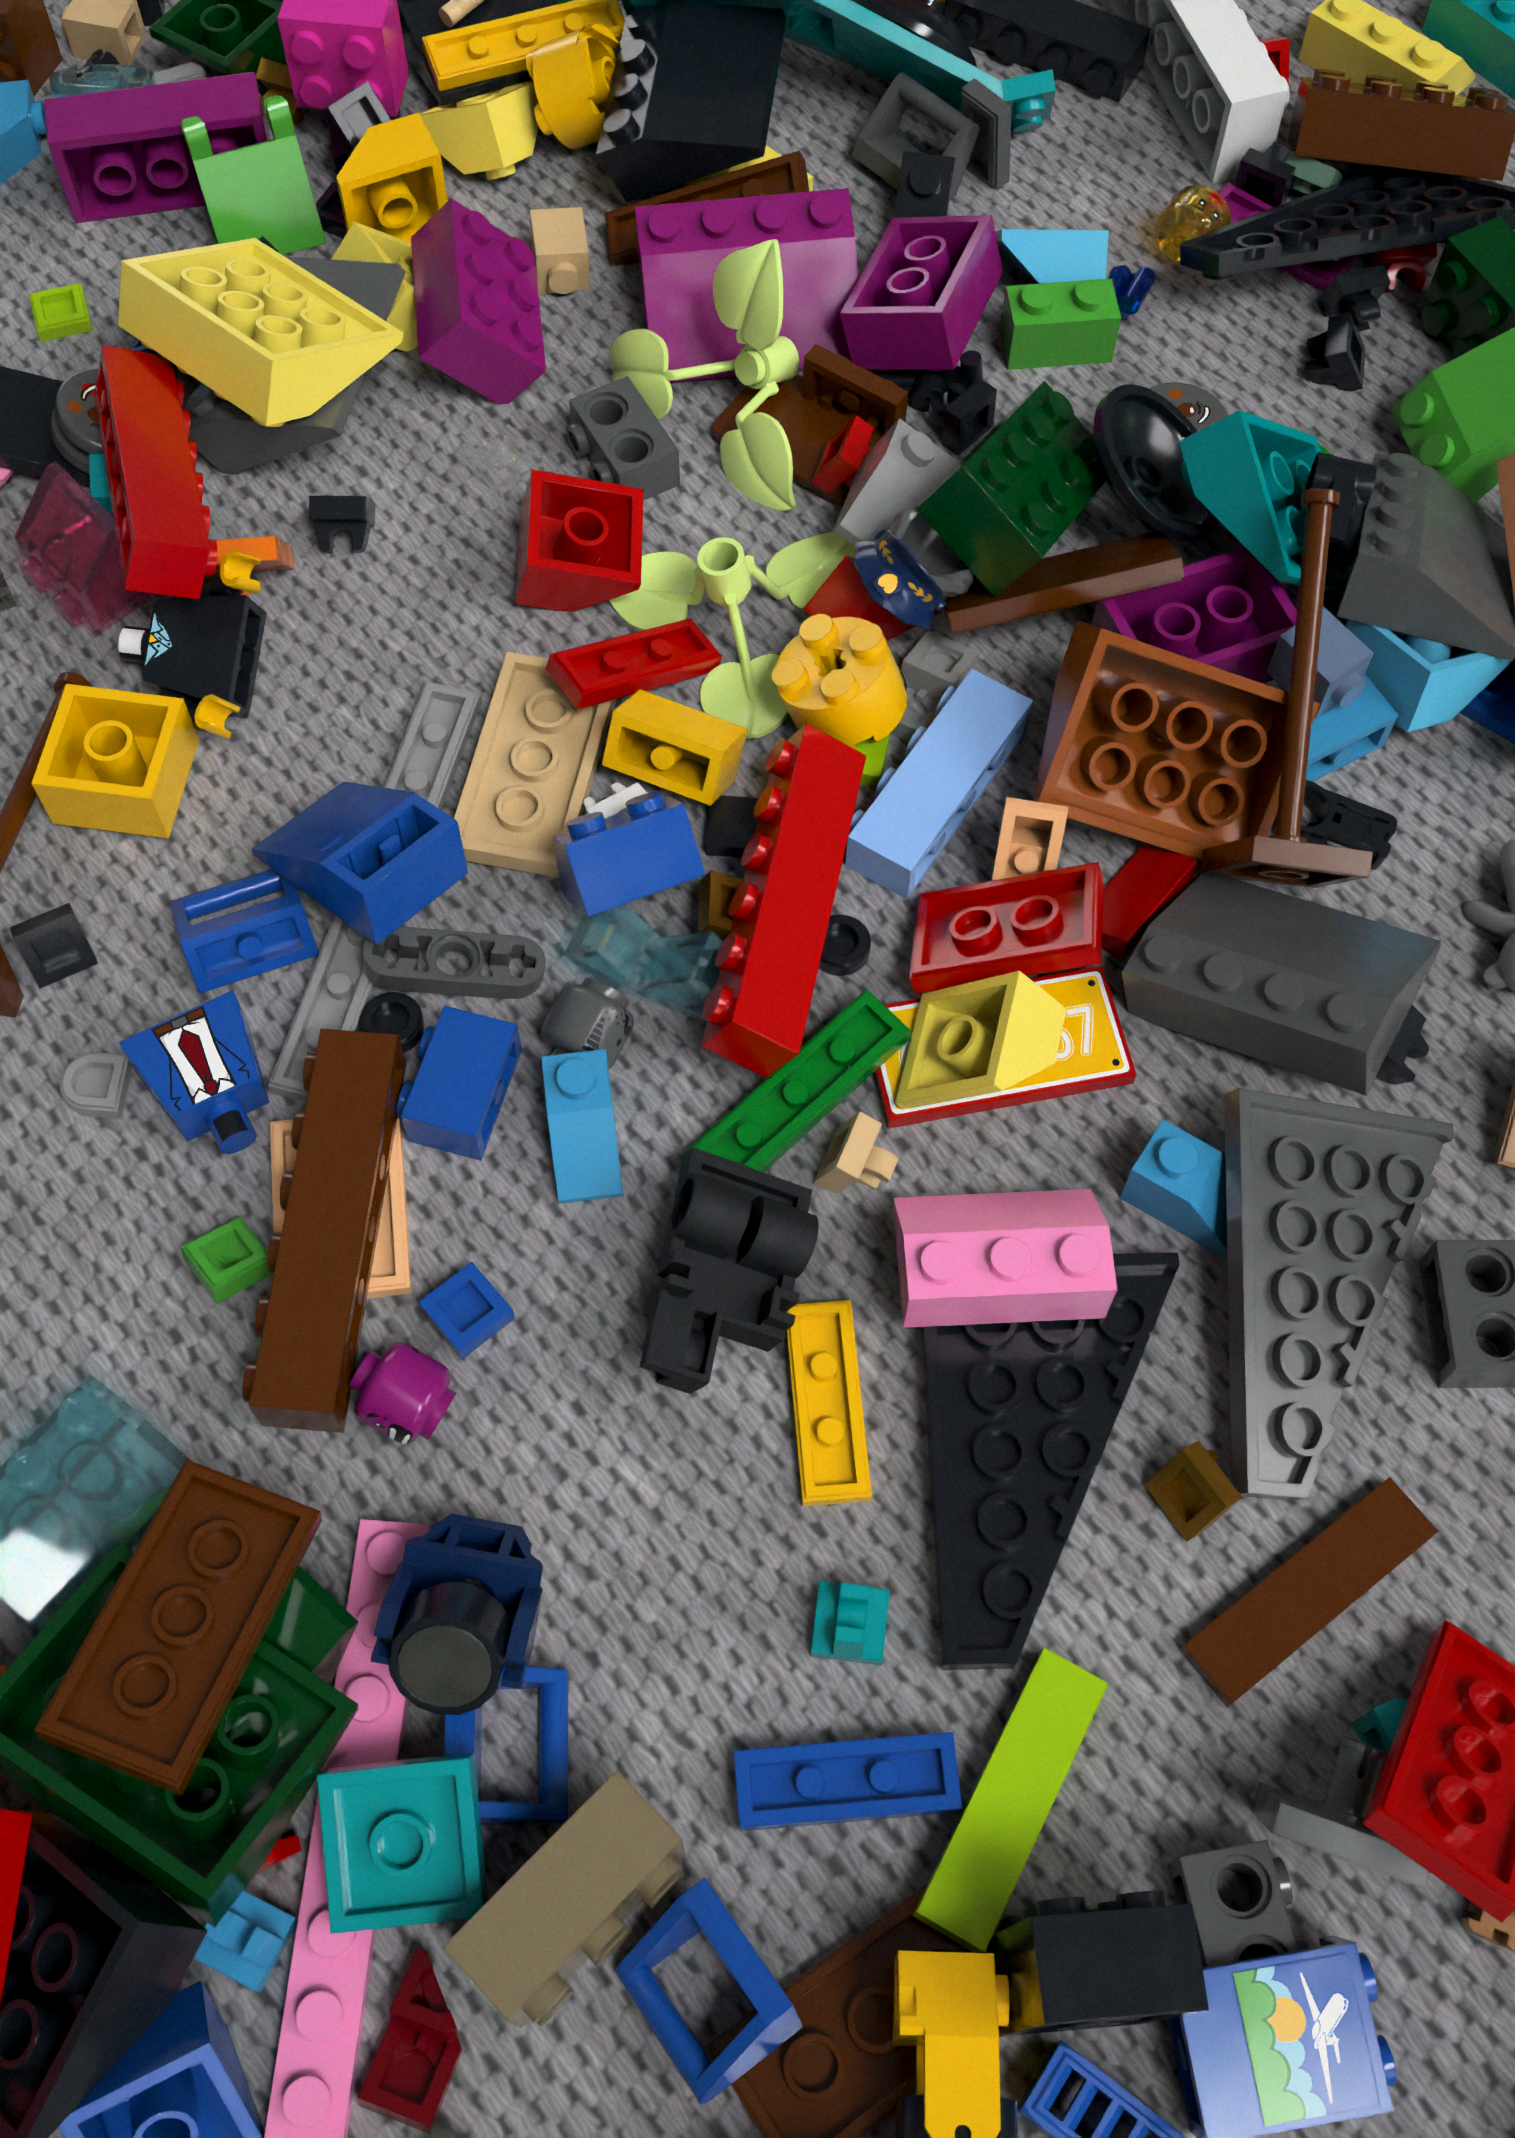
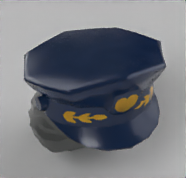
(911, 569)

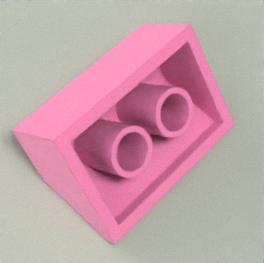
(1003, 1258)

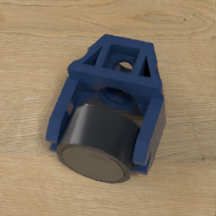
(454, 1636)

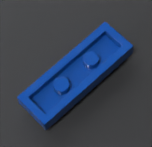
(847, 1781)

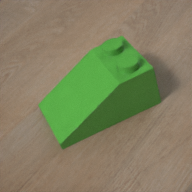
(1464, 416)

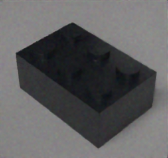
(1099, 1965)

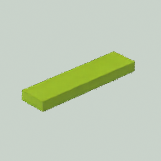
(1010, 1802)

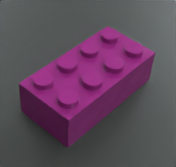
(127, 147)

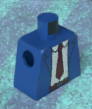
(203, 1071)

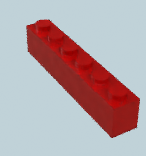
(152, 475)
(784, 902)

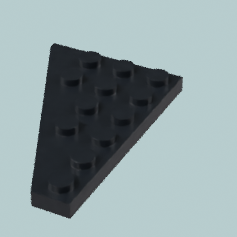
(1351, 218)
(1013, 1449)

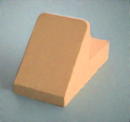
(1029, 838)

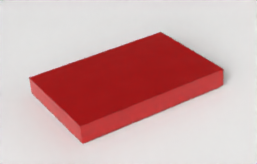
(1008, 926)

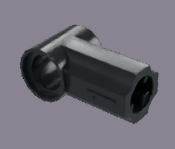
(1355, 484)

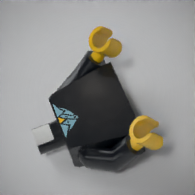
(204, 646)

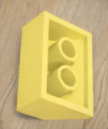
(1365, 41)

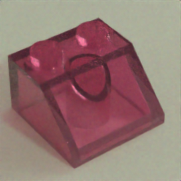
(74, 553)

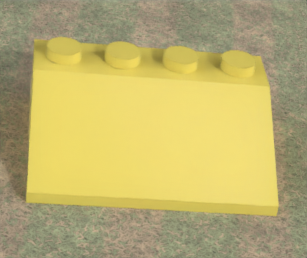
(252, 326)

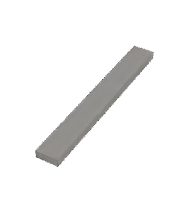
(338, 982)

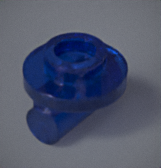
(1131, 288)

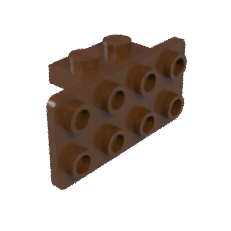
(820, 406)

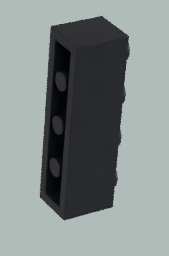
(1070, 37)

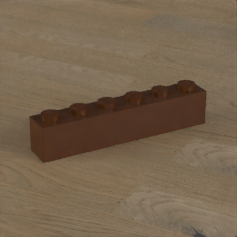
(327, 1233)

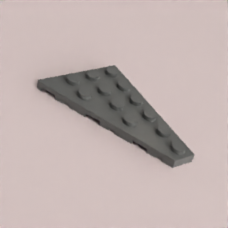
(1314, 1226)

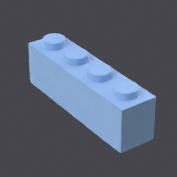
(937, 782)

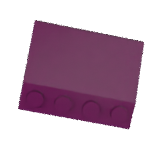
(687, 241)

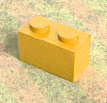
(674, 747)

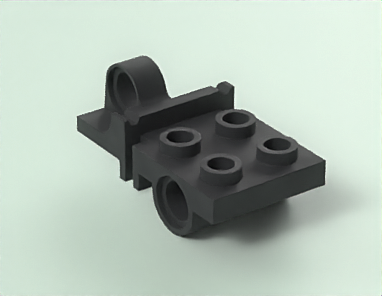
(726, 1267)

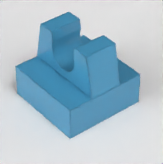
(247, 1941)

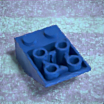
(368, 855)

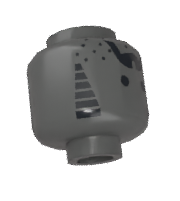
(588, 1020)

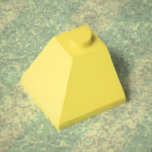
(486, 130)
(979, 1039)

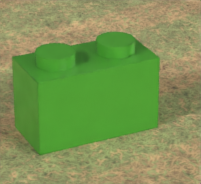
(1059, 323)

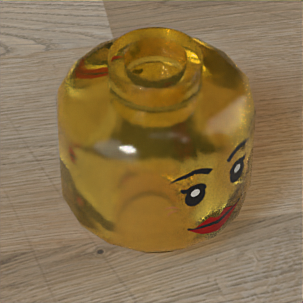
(1189, 215)

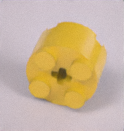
(573, 84)
(841, 679)

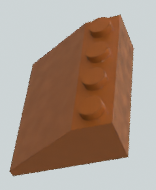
(1161, 745)

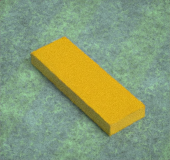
(827, 1405)

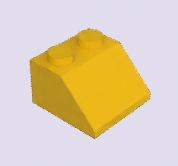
(393, 178)

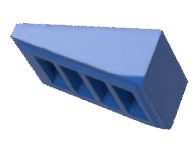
(1049, 2081)

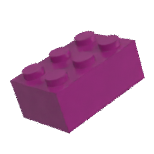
(922, 293)
(477, 303)
(1219, 614)

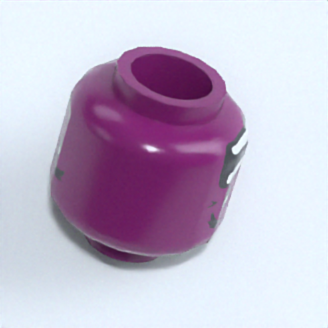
(402, 1393)

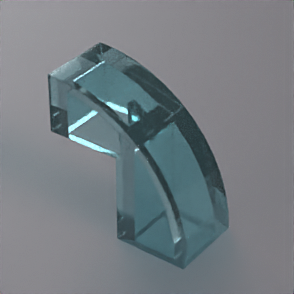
(636, 961)

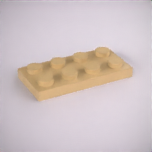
(529, 769)

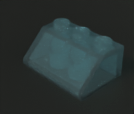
(75, 1493)

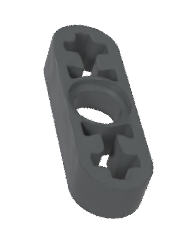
(475, 945)

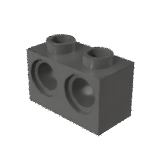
(623, 439)
(1462, 1312)
(1227, 1932)

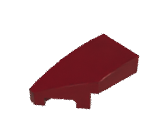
(415, 2053)

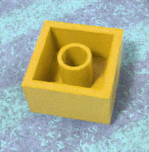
(116, 761)

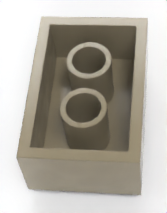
(569, 1903)

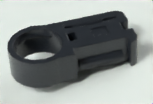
(1347, 823)

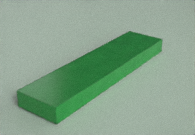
(808, 1085)

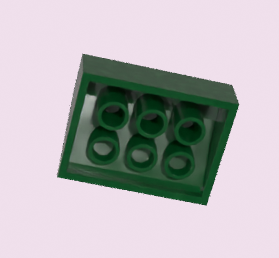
(240, 1794)

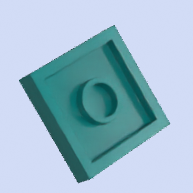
(402, 1842)

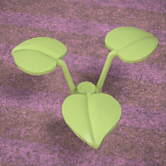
(749, 300)
(672, 581)

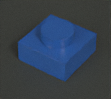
(466, 1310)

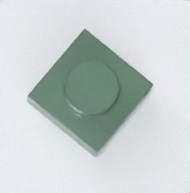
(1311, 174)

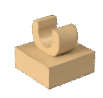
(854, 1157)

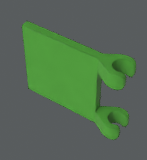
(257, 186)

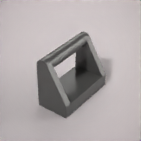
(882, 149)

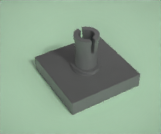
(1337, 1822)

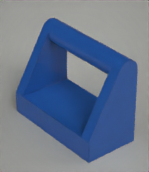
(245, 940)
(464, 1735)
(775, 2016)

